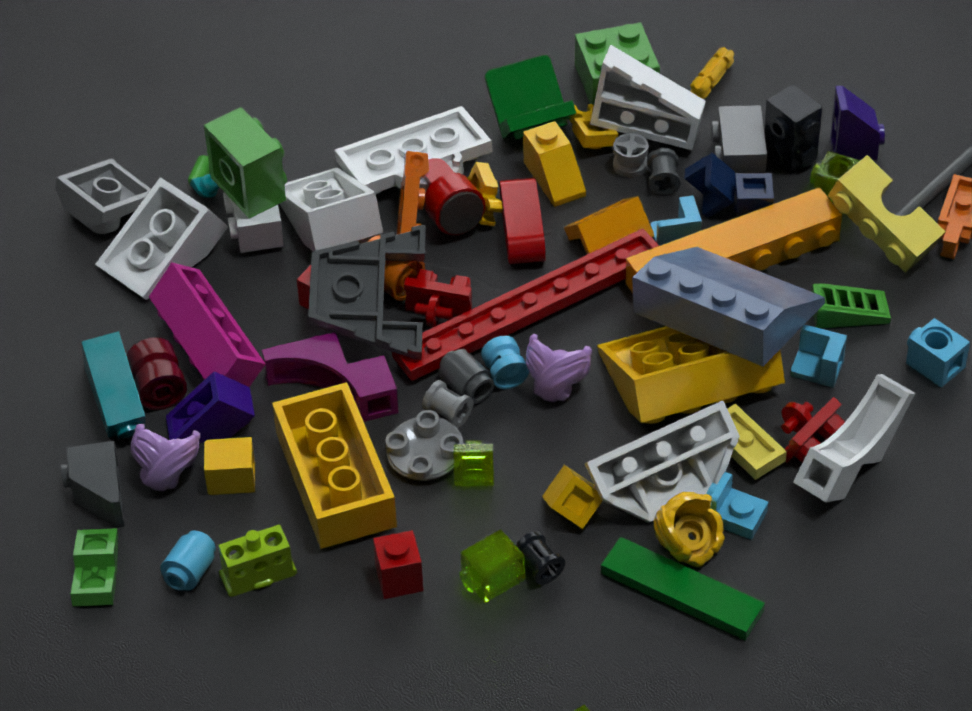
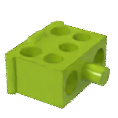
(256, 561)

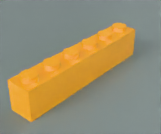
(760, 236)

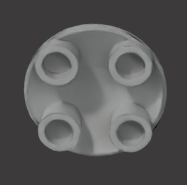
(423, 446)

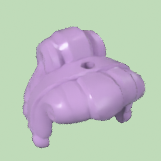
(555, 370)
(162, 458)

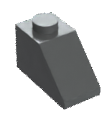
(95, 480)

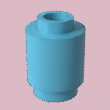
(188, 560)

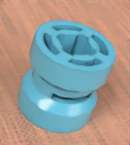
(501, 357)

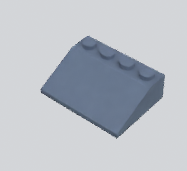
(722, 302)

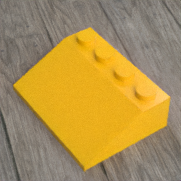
(676, 373)

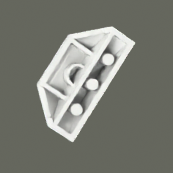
(666, 462)

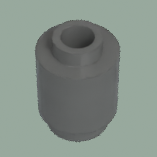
(466, 375)

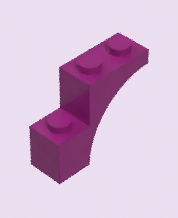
(323, 364)

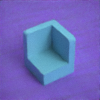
(686, 223)
(819, 356)

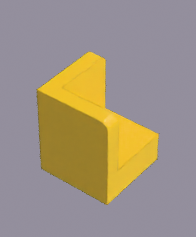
(229, 466)
(572, 496)

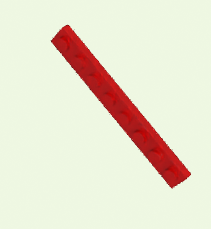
(526, 303)

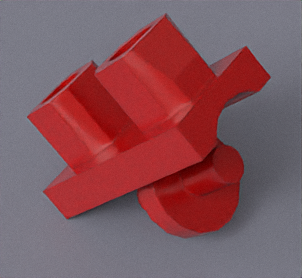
(437, 299)
(798, 419)

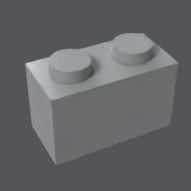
(740, 138)

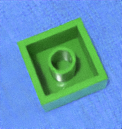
(593, 46)
(245, 162)

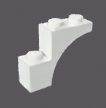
(862, 439)

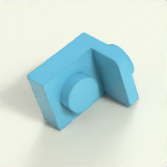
(739, 510)

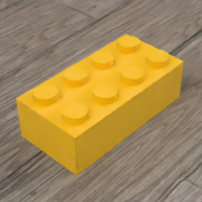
(334, 465)

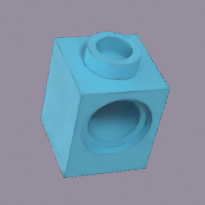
(937, 352)

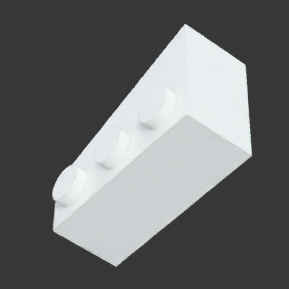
(645, 102)

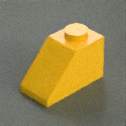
(553, 163)

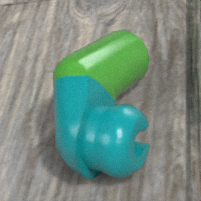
(201, 180)

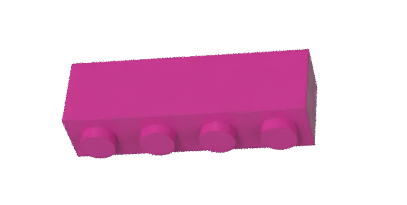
(204, 325)

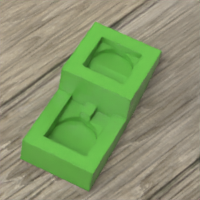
(95, 567)

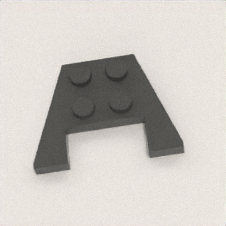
(350, 291)

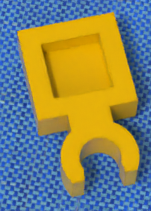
(590, 135)
(487, 185)

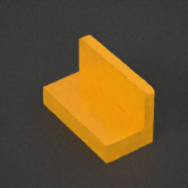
(610, 224)

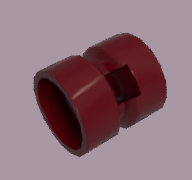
(156, 373)

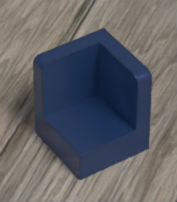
(714, 181)
(752, 192)

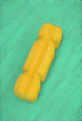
(712, 72)

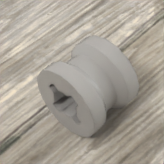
(630, 155)

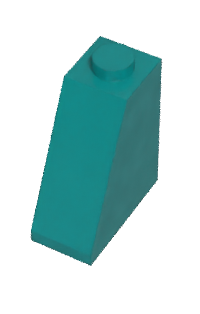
(113, 385)

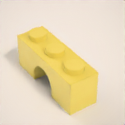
(901, 237)

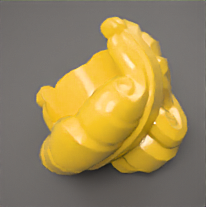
(687, 515)

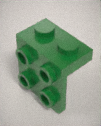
(527, 96)

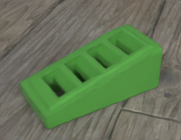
(836, 314)

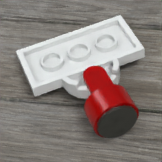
(449, 141)

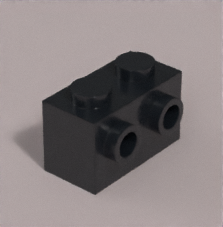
(792, 129)

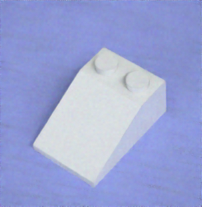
(331, 209)
(161, 232)

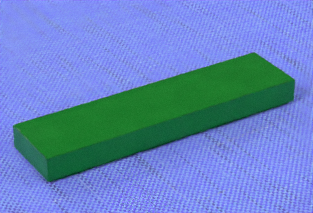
(683, 588)

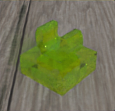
(473, 464)

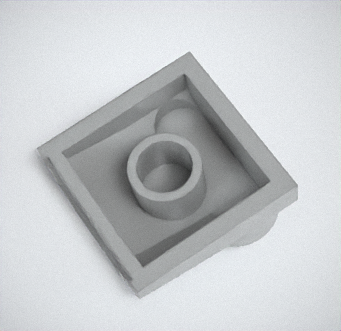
(100, 195)

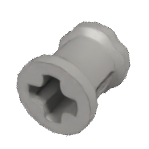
(448, 403)

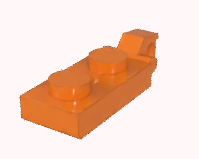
(411, 196)
(956, 216)

